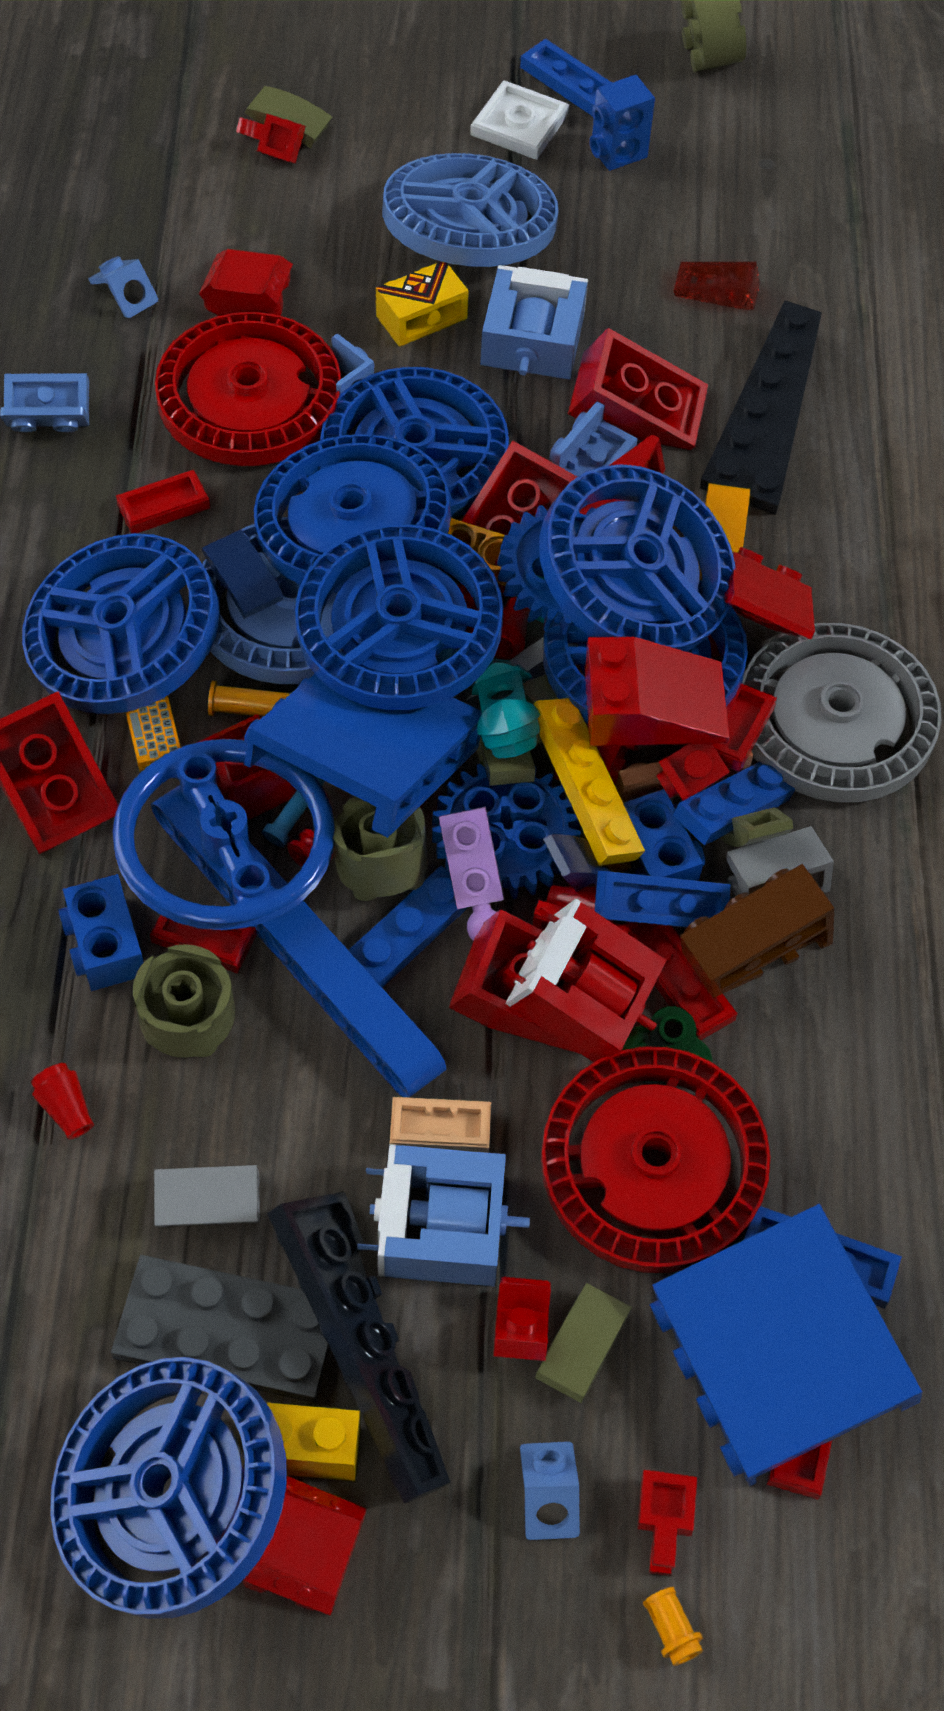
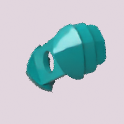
(509, 723)

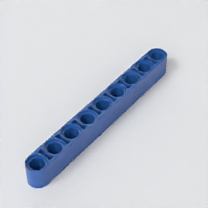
(320, 965)

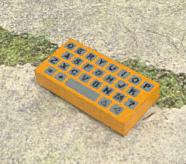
(152, 732)

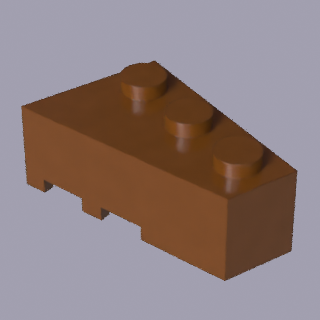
(759, 930)

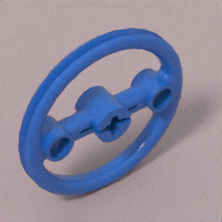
(252, 905)

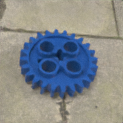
(522, 566)
(515, 863)

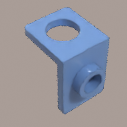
(116, 274)
(351, 361)
(550, 1478)

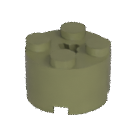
(713, 33)
(378, 864)
(184, 1001)

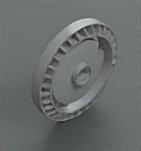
(866, 681)

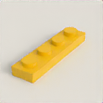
(587, 783)

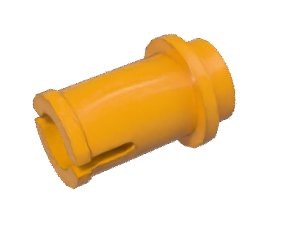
(673, 1627)

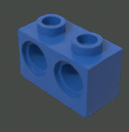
(622, 122)
(663, 843)
(107, 931)

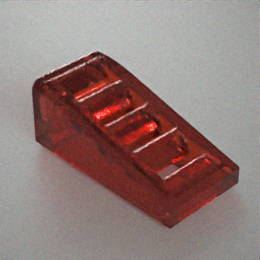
(732, 285)

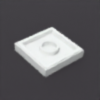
(519, 119)

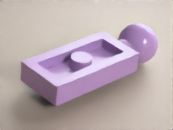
(472, 864)

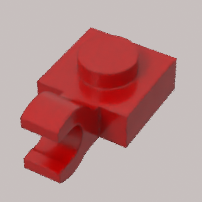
(276, 137)
(668, 1511)

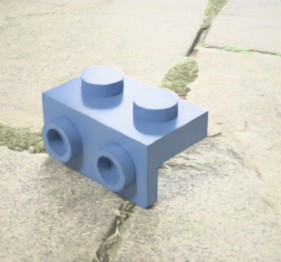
(46, 401)
(591, 443)

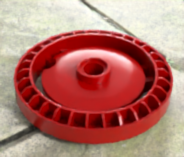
(247, 388)
(647, 1194)

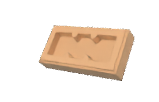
(441, 1124)

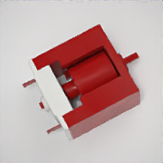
(602, 981)

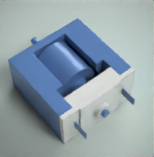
(533, 321)
(454, 1217)

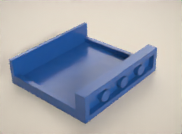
(370, 752)
(783, 1343)

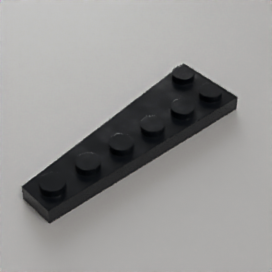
(764, 421)
(324, 1253)

